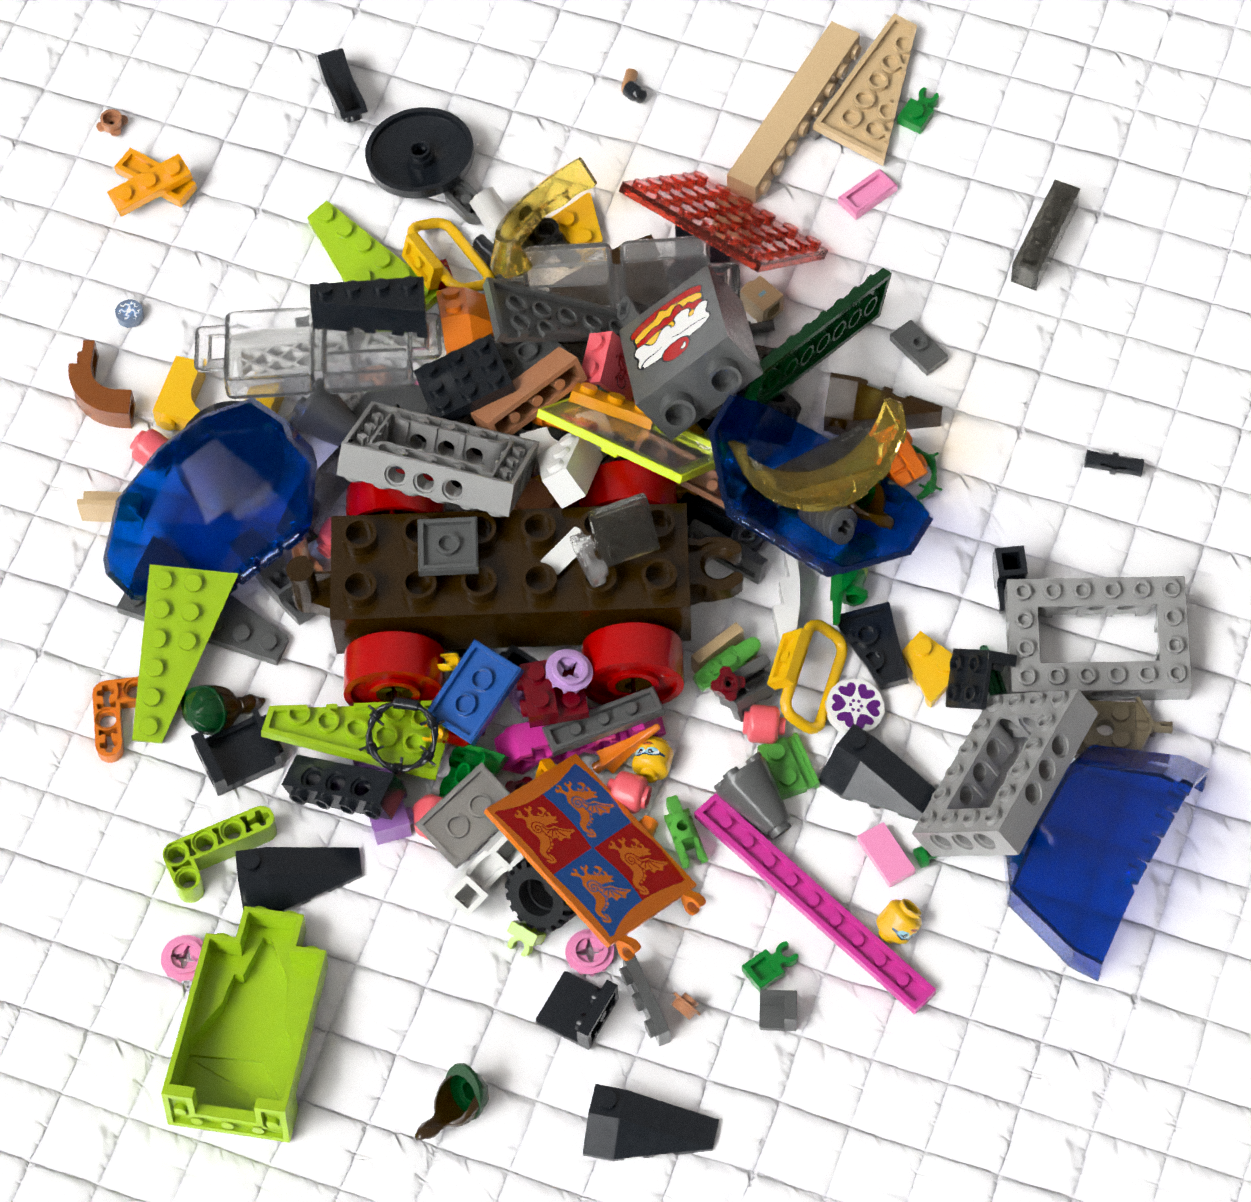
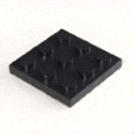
(464, 380)

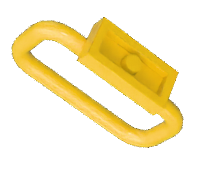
(426, 263)
(789, 664)

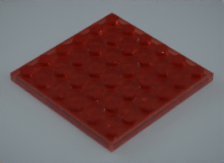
(725, 220)

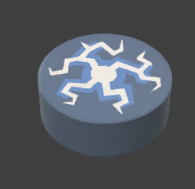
(129, 313)

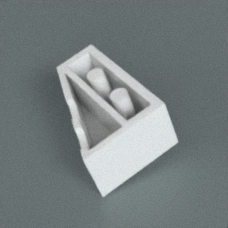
(569, 468)

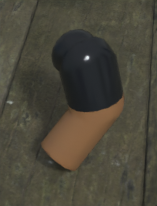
(630, 88)

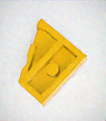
(579, 221)
(929, 666)

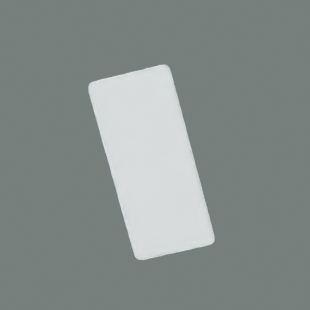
(562, 553)

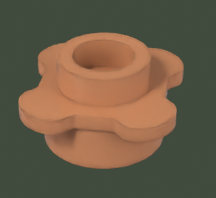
(112, 116)
(685, 1005)

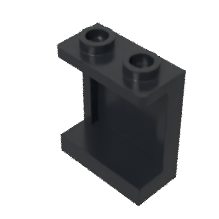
(238, 754)

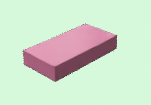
(867, 194)
(886, 854)

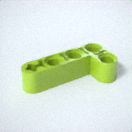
(221, 850)

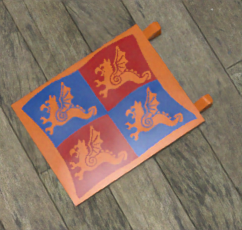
(593, 852)

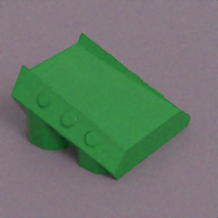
(465, 760)

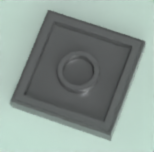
(448, 546)

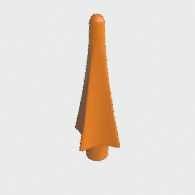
(616, 754)

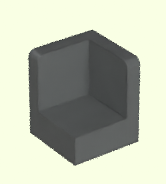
(778, 1010)

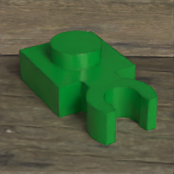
(918, 113)
(766, 968)

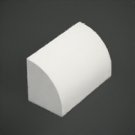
(489, 209)

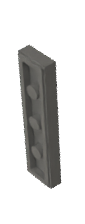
(604, 721)

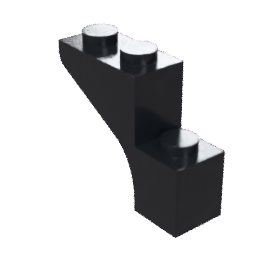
(342, 89)

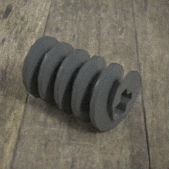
(835, 524)

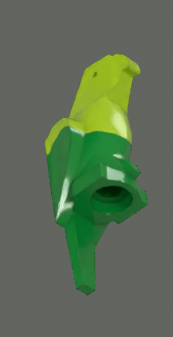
(847, 589)

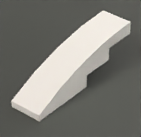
(787, 614)

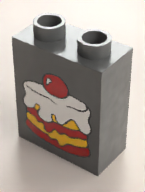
(689, 352)

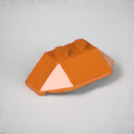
(462, 316)

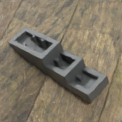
(278, 585)

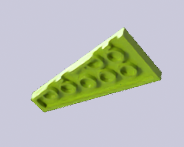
(356, 252)
(176, 629)
(344, 729)

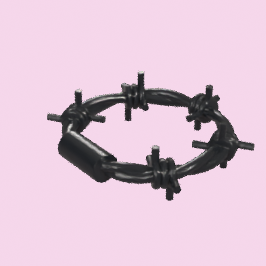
(404, 704)

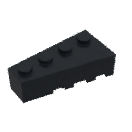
(371, 305)

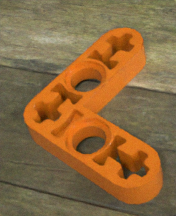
(118, 700)

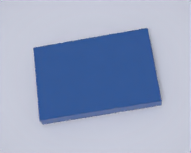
(475, 692)

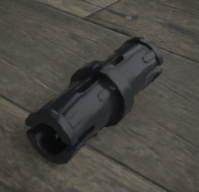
(1114, 463)

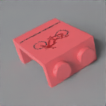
(606, 364)

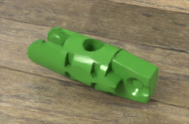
(732, 657)
(683, 832)

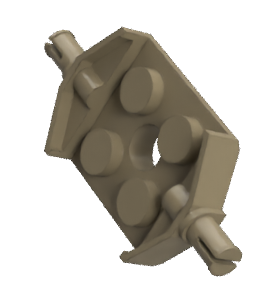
(1130, 725)

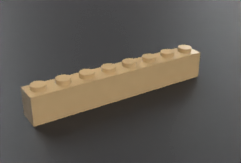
(793, 112)

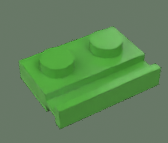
(790, 766)

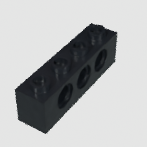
(343, 787)

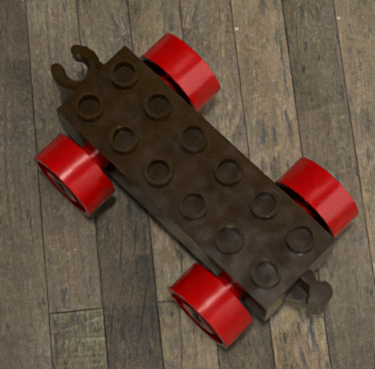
(401, 622)

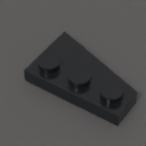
(876, 643)

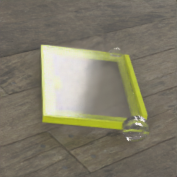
(675, 459)

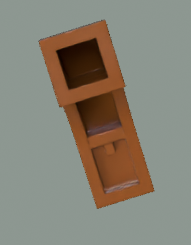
(102, 404)

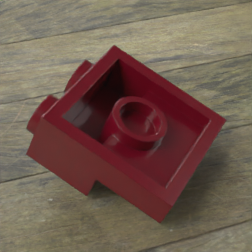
(547, 704)

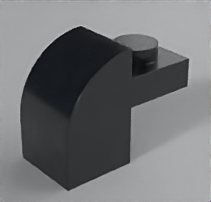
(1007, 564)

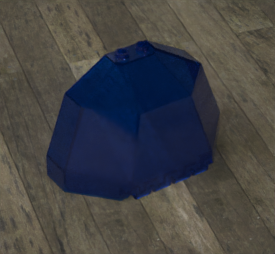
(776, 439)
(215, 499)
(1088, 845)

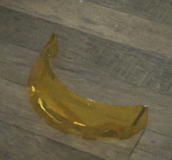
(524, 216)
(836, 483)

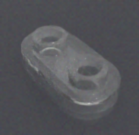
(584, 550)

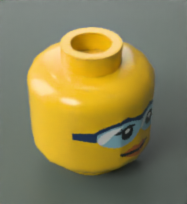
(653, 759)
(899, 921)

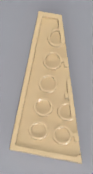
(867, 101)

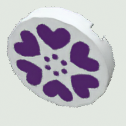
(854, 703)

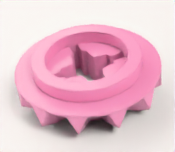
(577, 945)
(177, 949)

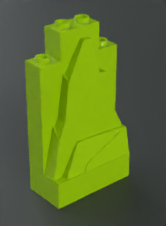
(246, 1029)

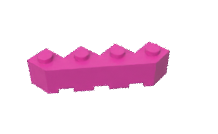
(528, 745)

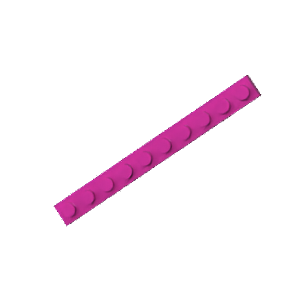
(815, 904)

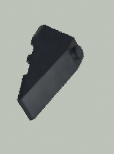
(875, 775)
(293, 875)
(635, 1125)

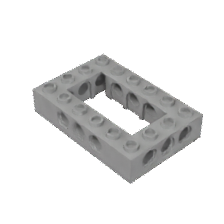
(387, 439)
(1100, 681)
(1054, 729)

